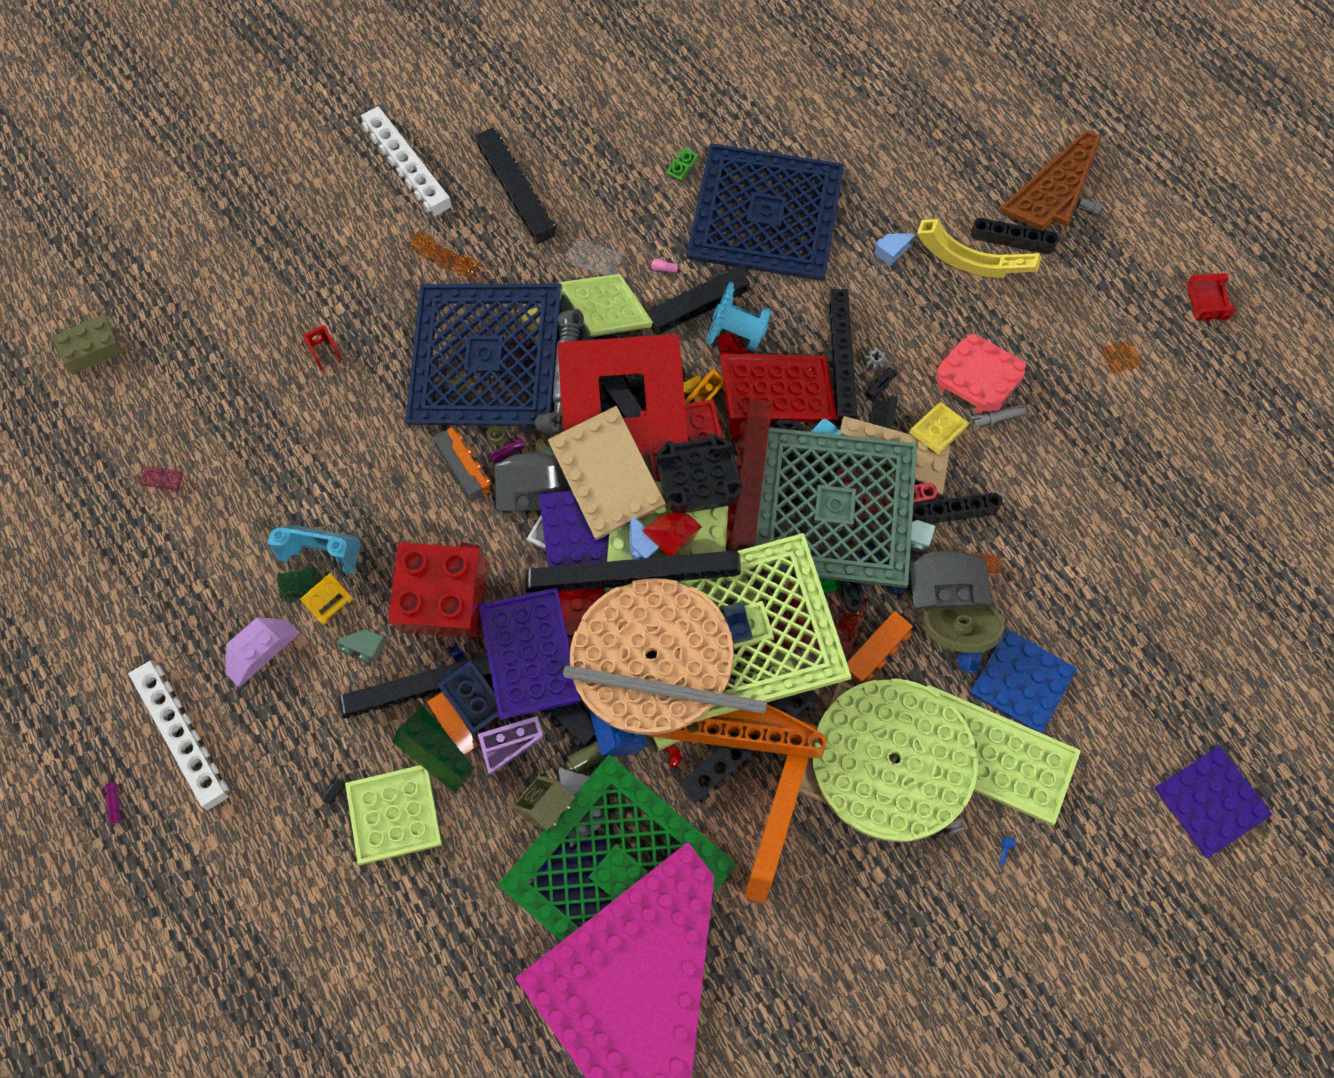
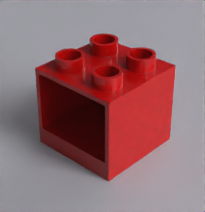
(438, 590)

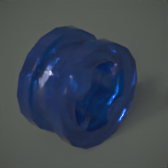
(456, 652)

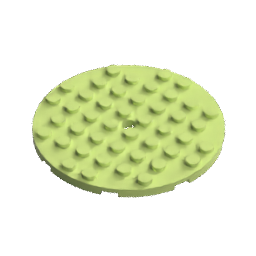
(902, 798)

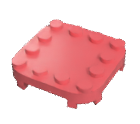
(980, 373)

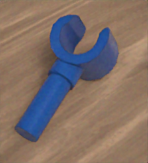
(1007, 843)

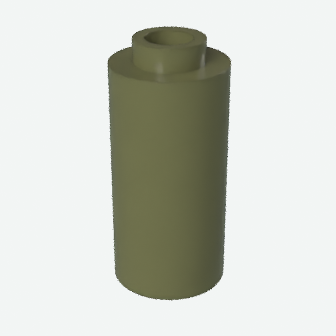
(584, 758)

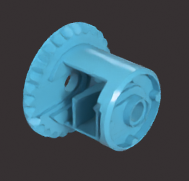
(738, 321)

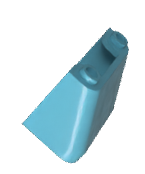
(290, 539)

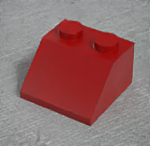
(673, 531)

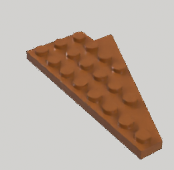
(1056, 188)

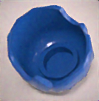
(969, 661)

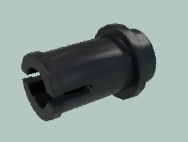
(332, 791)

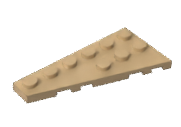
(929, 465)

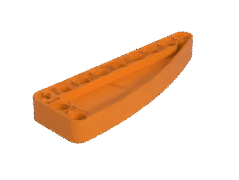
(745, 723)
(776, 827)

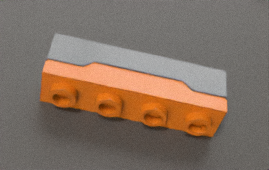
(461, 464)

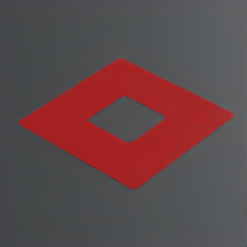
(654, 357)

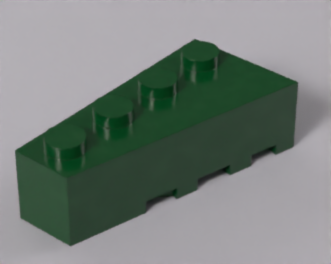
(433, 749)

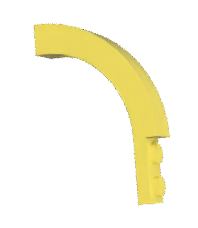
(970, 260)

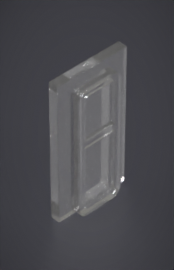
(594, 258)

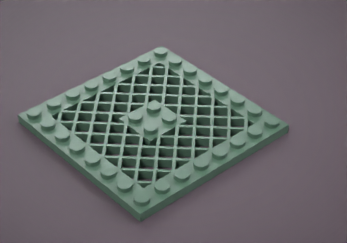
(837, 504)

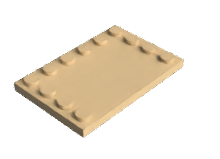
(606, 472)

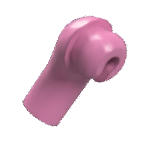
(658, 264)

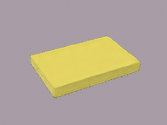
(939, 428)

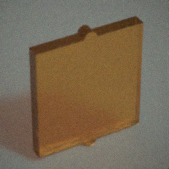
(1121, 356)

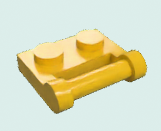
(322, 594)

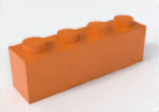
(878, 648)

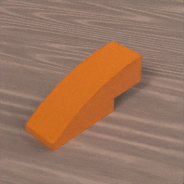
(452, 723)

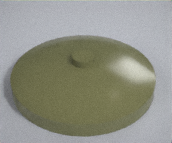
(965, 627)

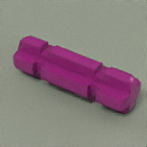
(507, 450)
(112, 803)

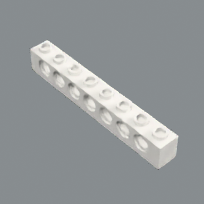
(406, 161)
(142, 679)

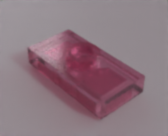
(161, 478)

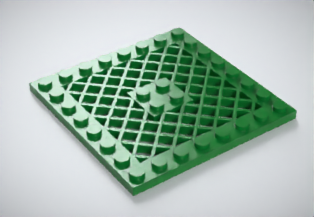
(618, 869)

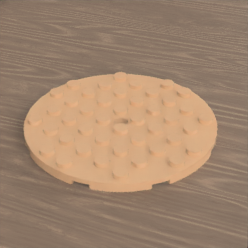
(659, 617)

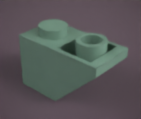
(364, 644)

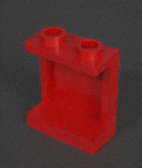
(1210, 297)

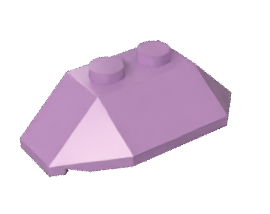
(256, 646)

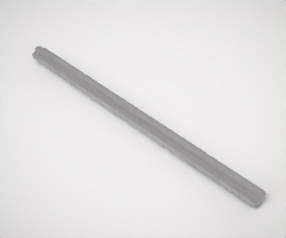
(665, 689)

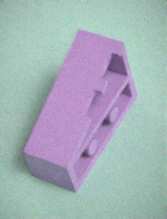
(509, 742)

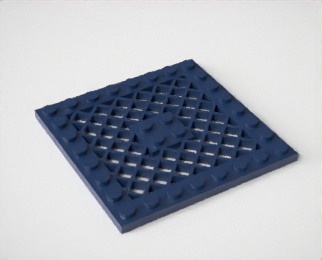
(766, 212)
(483, 354)

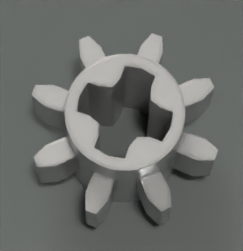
(875, 360)

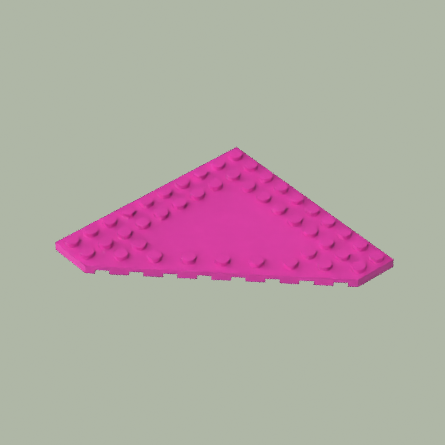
(632, 976)

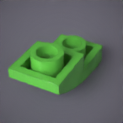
(681, 166)

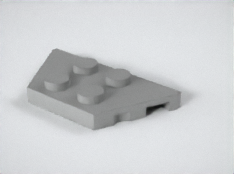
(573, 782)

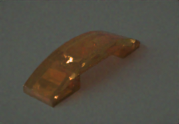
(441, 256)

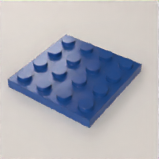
(1023, 681)

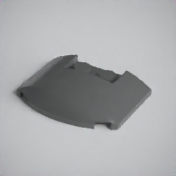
(526, 476)
(949, 580)

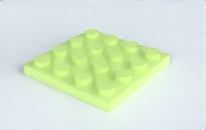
(606, 305)
(393, 814)

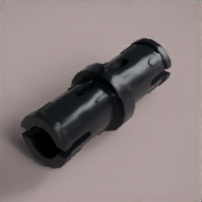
(881, 383)

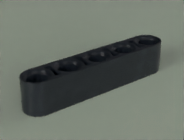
(1014, 235)
(962, 504)

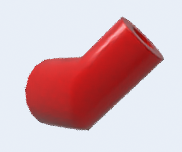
(674, 755)

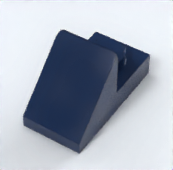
(738, 622)

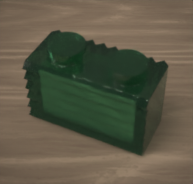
(296, 583)

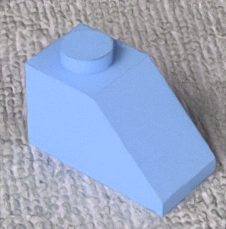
(893, 246)
(639, 543)

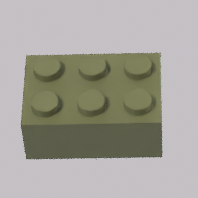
(87, 344)
(543, 802)

